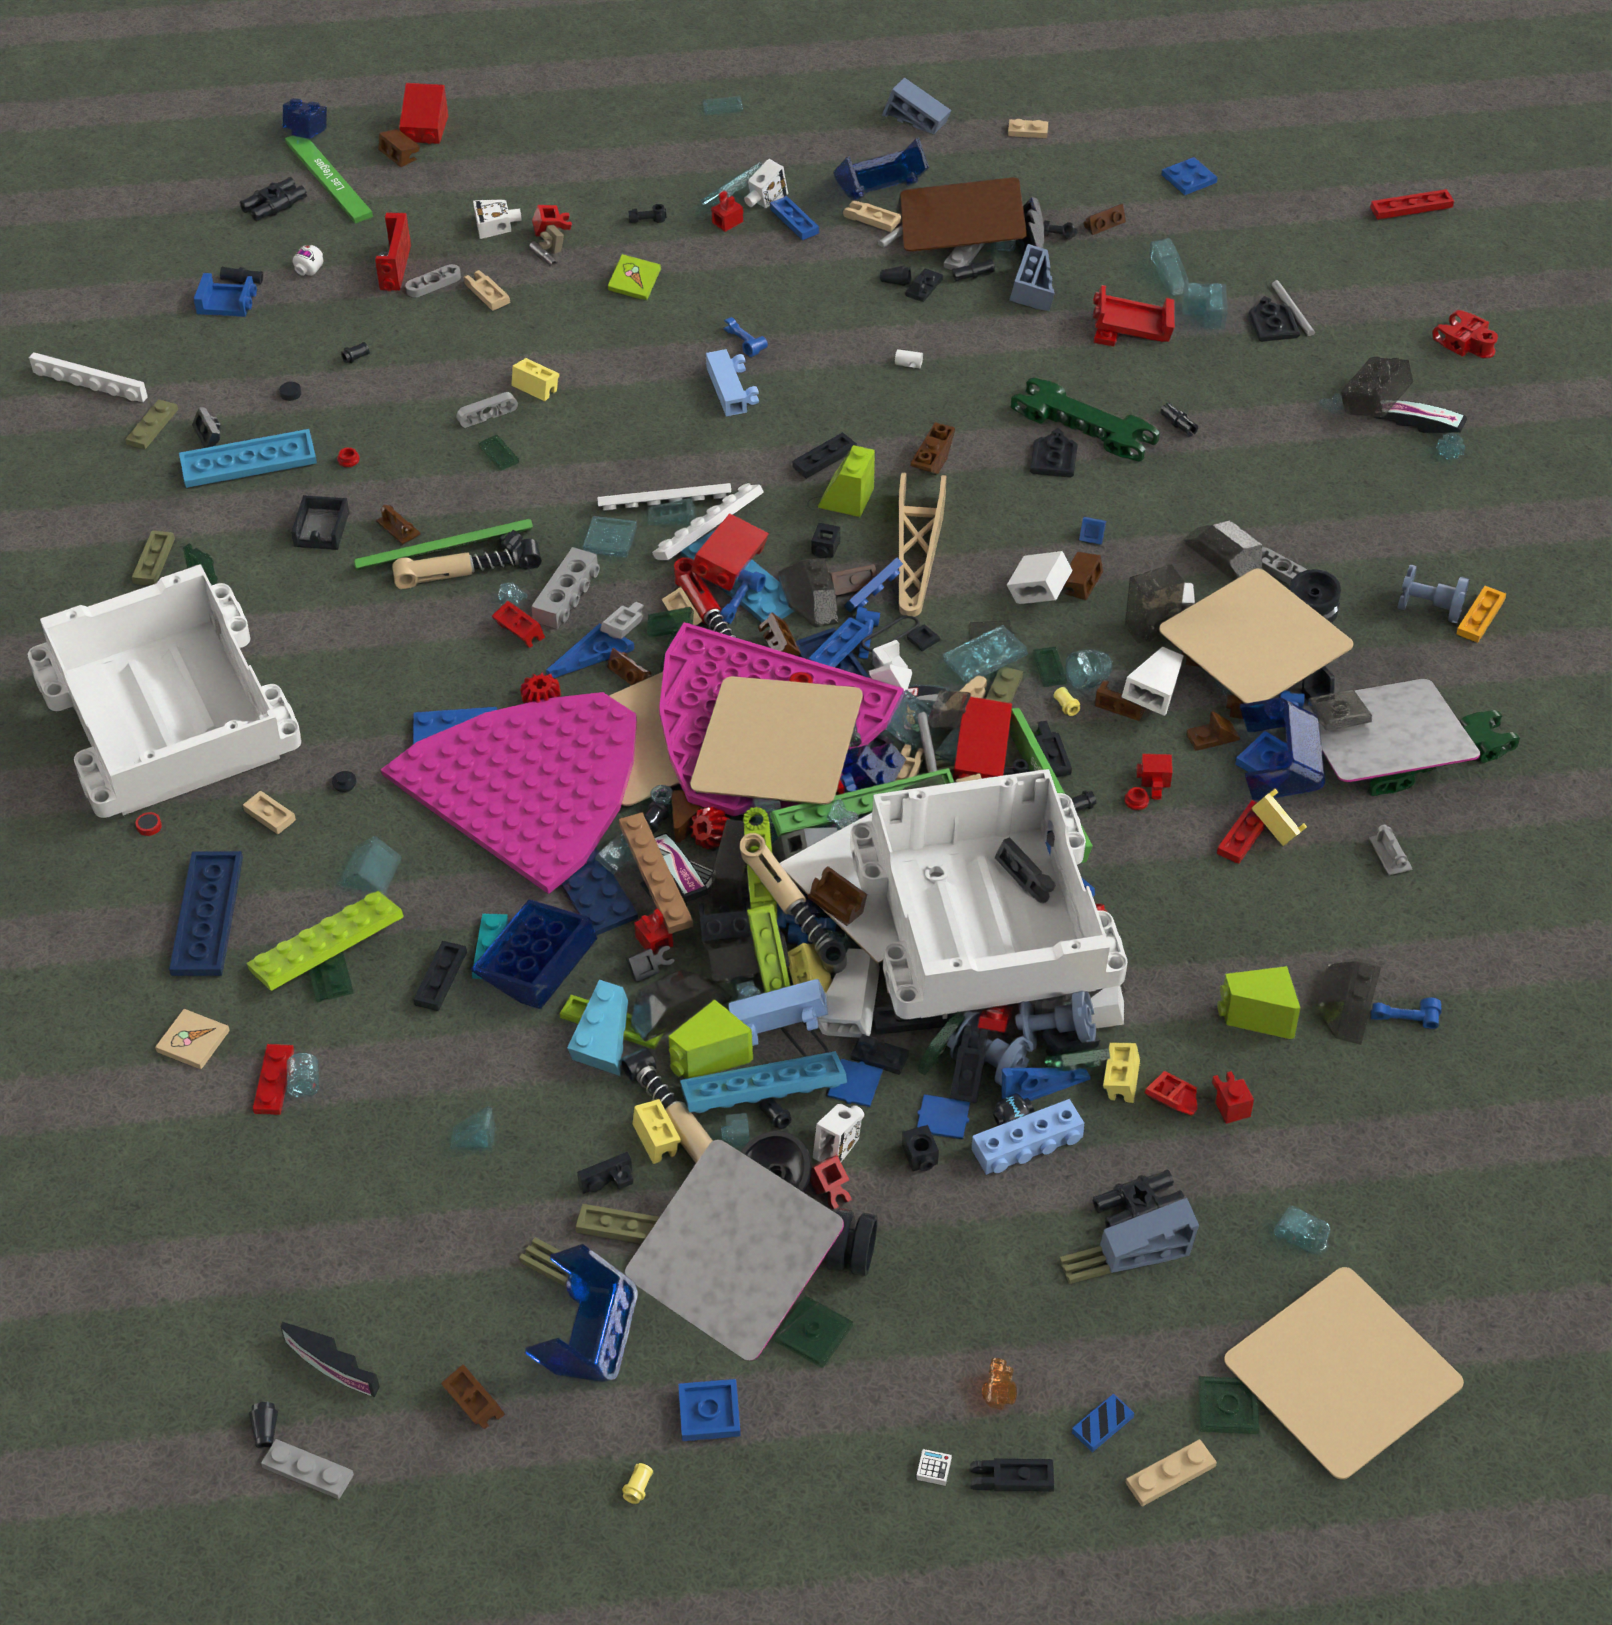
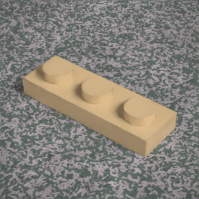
(1170, 1472)

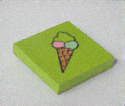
(634, 277)

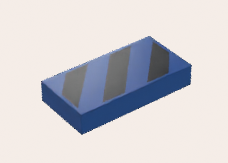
(1102, 1422)

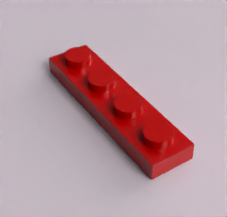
(1412, 204)

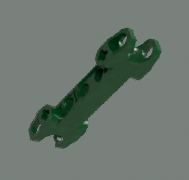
(1116, 433)
(1479, 730)

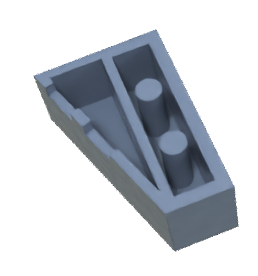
(917, 107)
(1033, 280)
(1151, 1238)

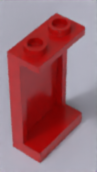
(392, 267)
(1133, 317)
(728, 551)
(982, 739)

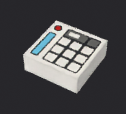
(934, 1467)

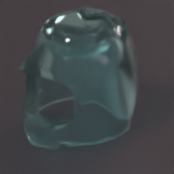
(1088, 668)

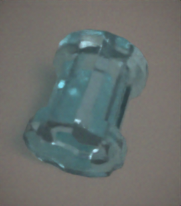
(663, 795)

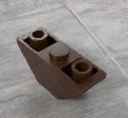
(934, 449)

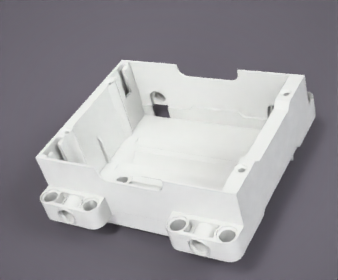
(161, 692)
(974, 930)

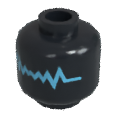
(1012, 1108)

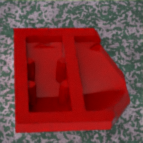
(1173, 1093)

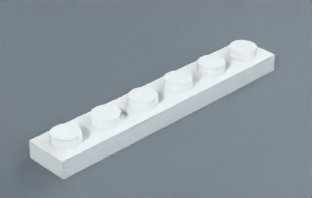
(88, 377)
(673, 495)
(702, 525)

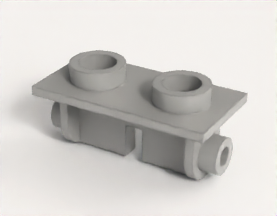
(1390, 851)

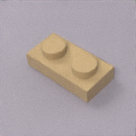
(1027, 128)
(678, 600)
(269, 812)

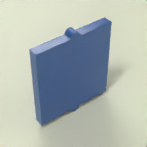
(860, 1085)
(944, 1116)

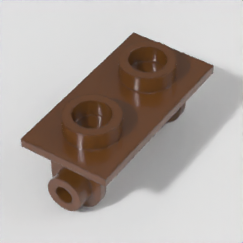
(1105, 219)
(397, 525)
(627, 668)

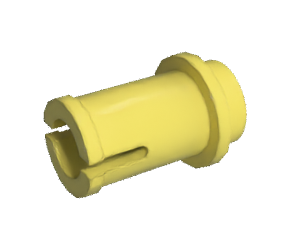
(1069, 704)
(635, 1488)

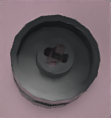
(1319, 591)
(854, 1242)

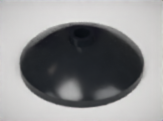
(782, 1154)

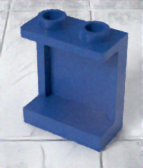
(224, 298)

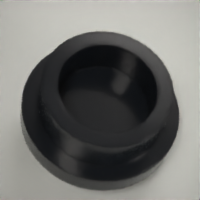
(344, 781)

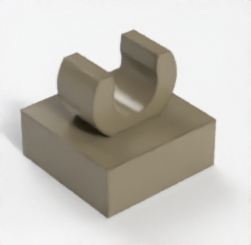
(552, 239)

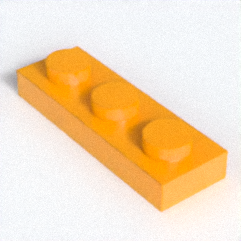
(1481, 614)

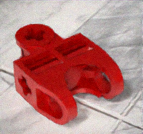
(1469, 335)

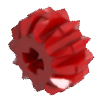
(539, 688)
(708, 827)

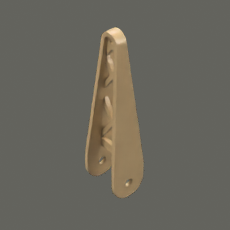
(914, 606)

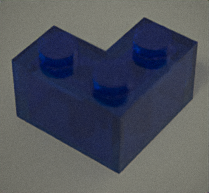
(304, 118)
(873, 765)

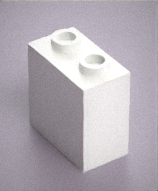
(1039, 577)

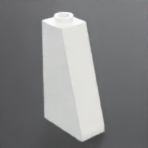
(1154, 681)
(851, 997)

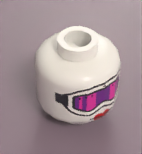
(308, 260)

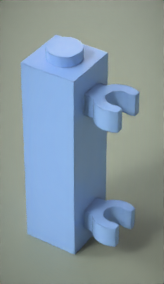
(727, 384)
(782, 1008)

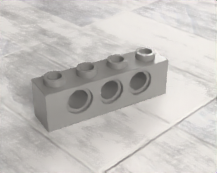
(565, 588)

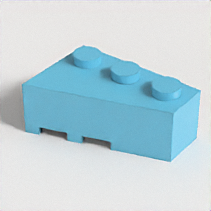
(601, 1029)

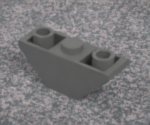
(796, 841)

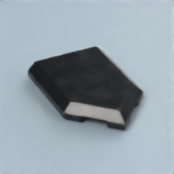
(1273, 321)
(1054, 455)

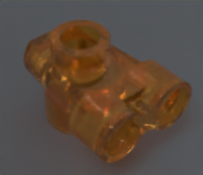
(1000, 1388)

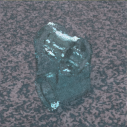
(1302, 1229)

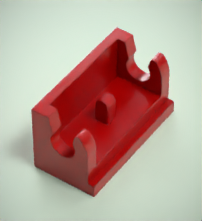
(518, 623)

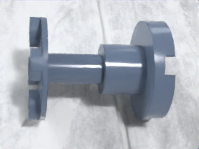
(1442, 595)
(1065, 1018)
(998, 1052)

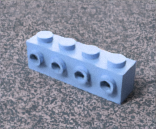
(1028, 1137)

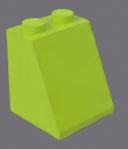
(851, 483)
(1260, 1001)
(710, 1043)

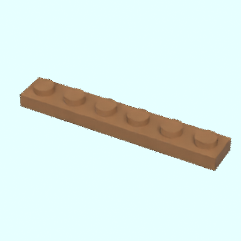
(655, 873)

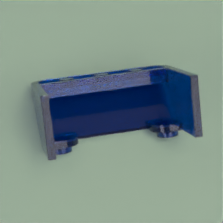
(882, 171)
(1292, 770)
(601, 1322)

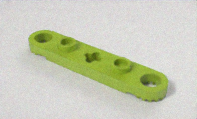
(758, 892)

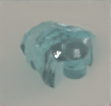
(511, 593)

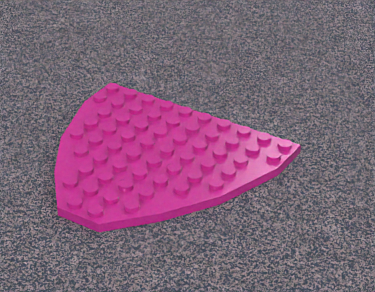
(692, 680)
(528, 780)

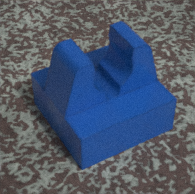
(1092, 530)

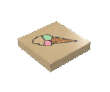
(192, 1039)

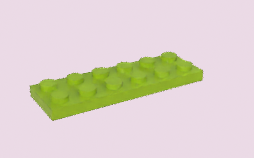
(324, 940)

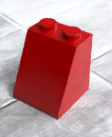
(424, 112)

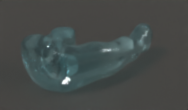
(745, 989)

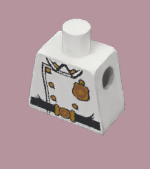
(767, 185)
(494, 217)
(837, 1132)

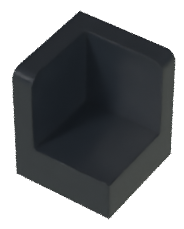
(1318, 683)

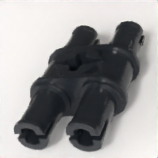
(273, 199)
(1136, 1197)

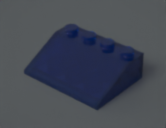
(536, 952)

